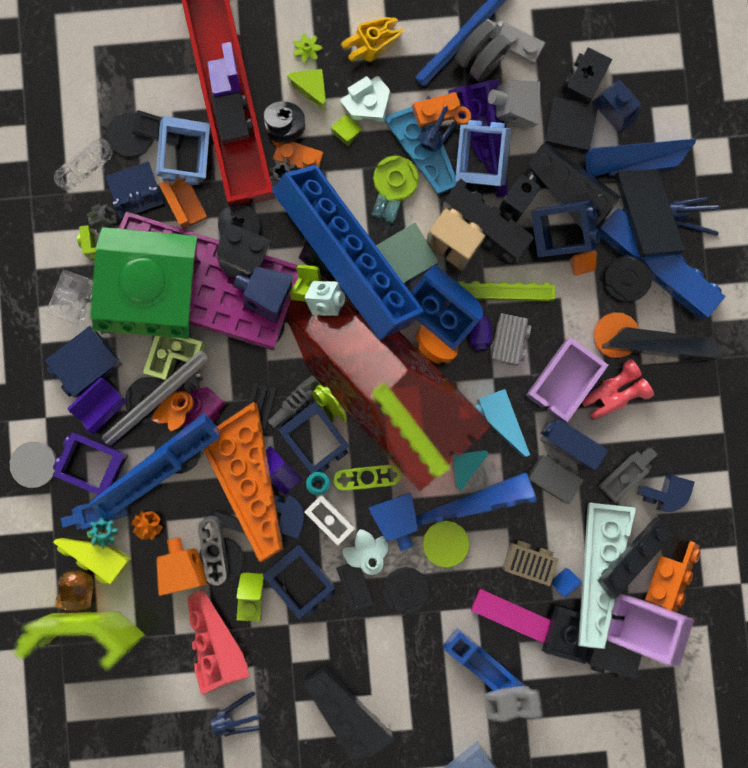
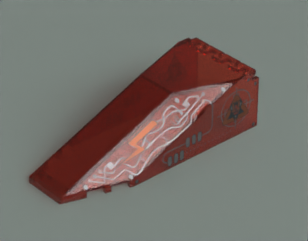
(354, 362)

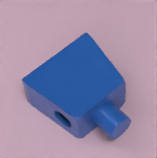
(396, 519)

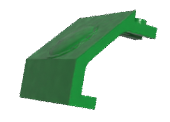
(143, 283)

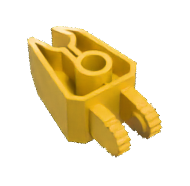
(373, 39)

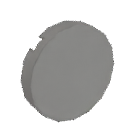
(33, 464)

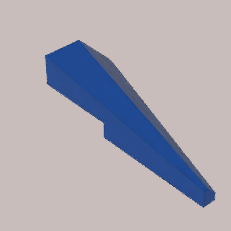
(500, 495)

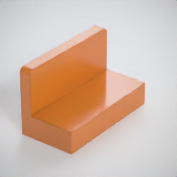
(183, 203)

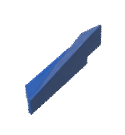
(637, 157)

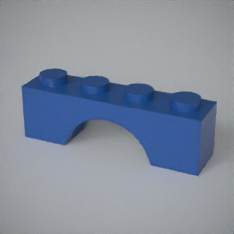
(479, 662)

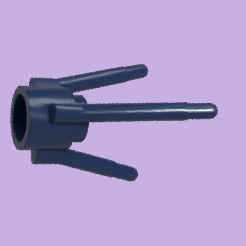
(431, 139)
(681, 211)
(226, 725)

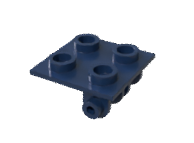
(134, 189)

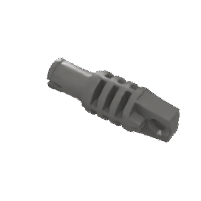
(295, 402)

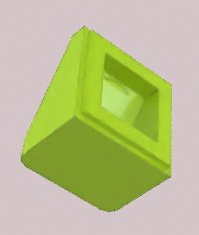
(346, 129)

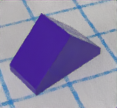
(281, 473)

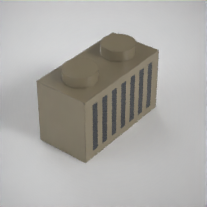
(530, 563)

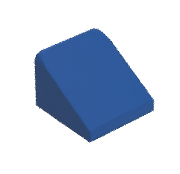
(566, 582)

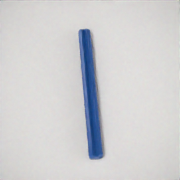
(457, 41)

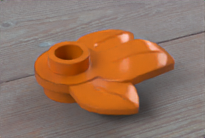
(171, 412)

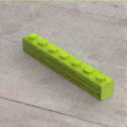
(510, 292)
(410, 430)

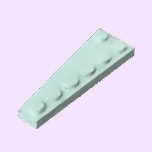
(604, 542)

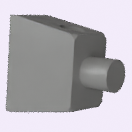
(517, 103)

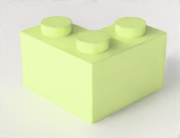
(166, 352)

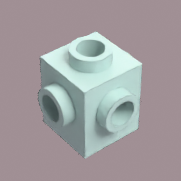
(325, 298)

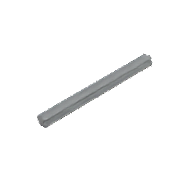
(155, 398)

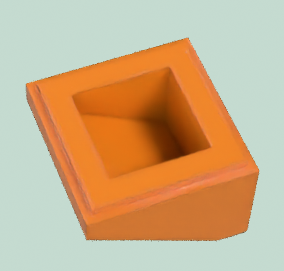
(584, 262)

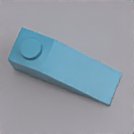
(501, 417)

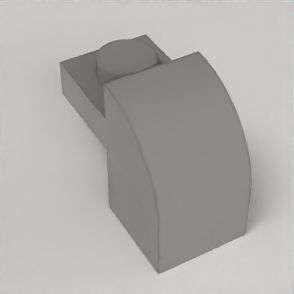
(512, 702)

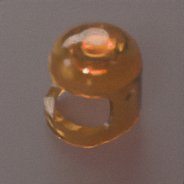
(74, 590)

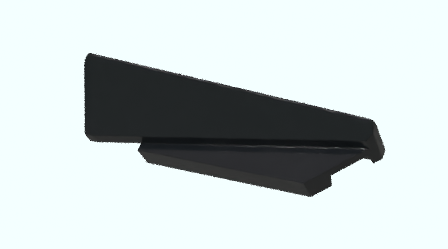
(664, 344)

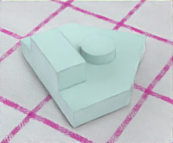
(367, 100)

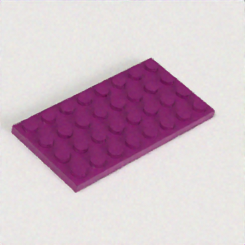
(214, 300)

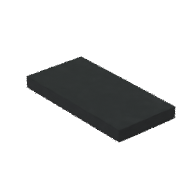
(649, 213)

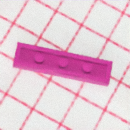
(511, 615)

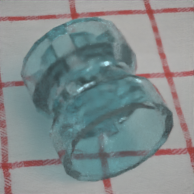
(391, 208)

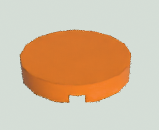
(607, 328)
(433, 347)

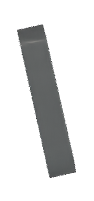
(207, 558)

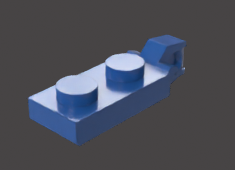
(85, 514)

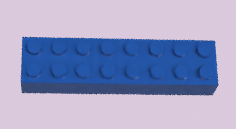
(347, 251)

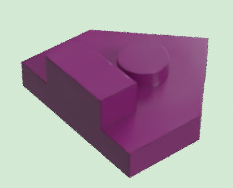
(204, 402)

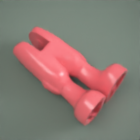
(617, 400)

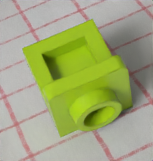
(86, 241)
(306, 276)

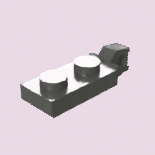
(627, 474)

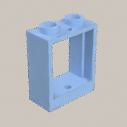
(184, 127)
(464, 148)

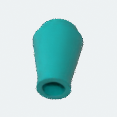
(318, 477)

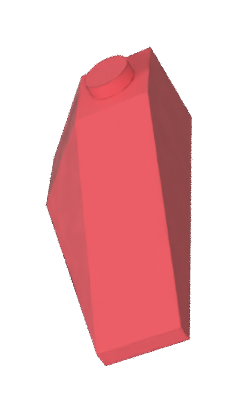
(218, 654)

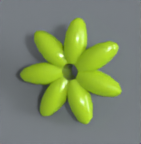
(306, 51)

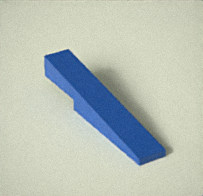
(157, 466)

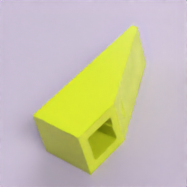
(105, 563)

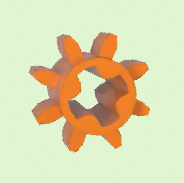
(146, 525)

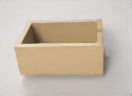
(455, 233)

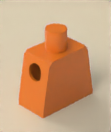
(179, 569)

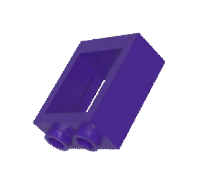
(111, 474)

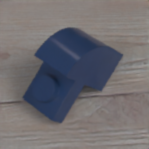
(672, 497)
(292, 515)

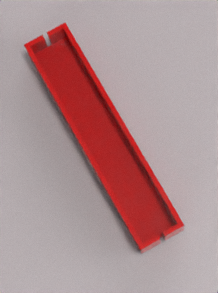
(243, 162)

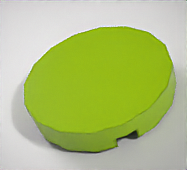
(396, 178)
(445, 544)

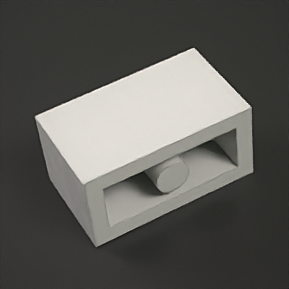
(330, 519)

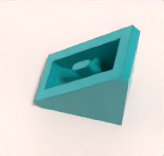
(465, 466)

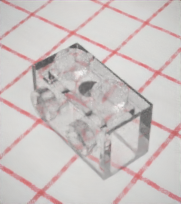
(70, 297)

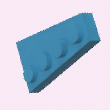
(432, 165)

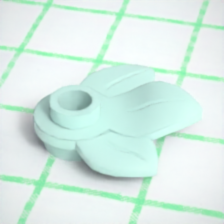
(366, 548)

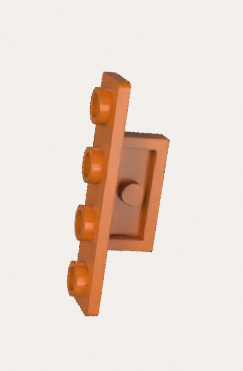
(671, 579)

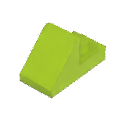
(250, 596)

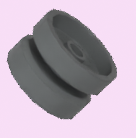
(483, 51)

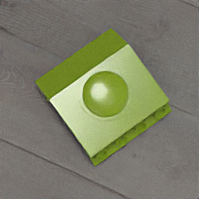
(108, 627)

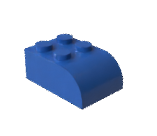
(447, 307)

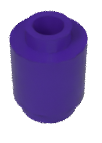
(481, 334)

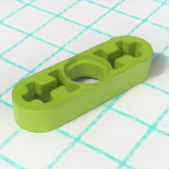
(385, 481)

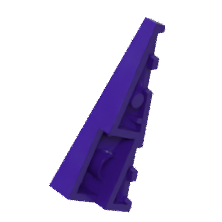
(485, 144)

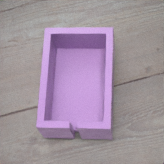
(567, 380)
(650, 630)

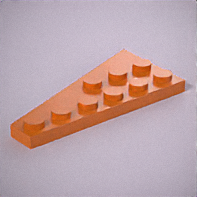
(244, 475)

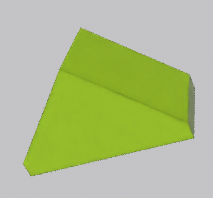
(310, 85)

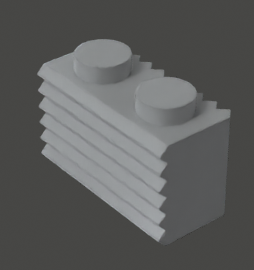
(510, 339)

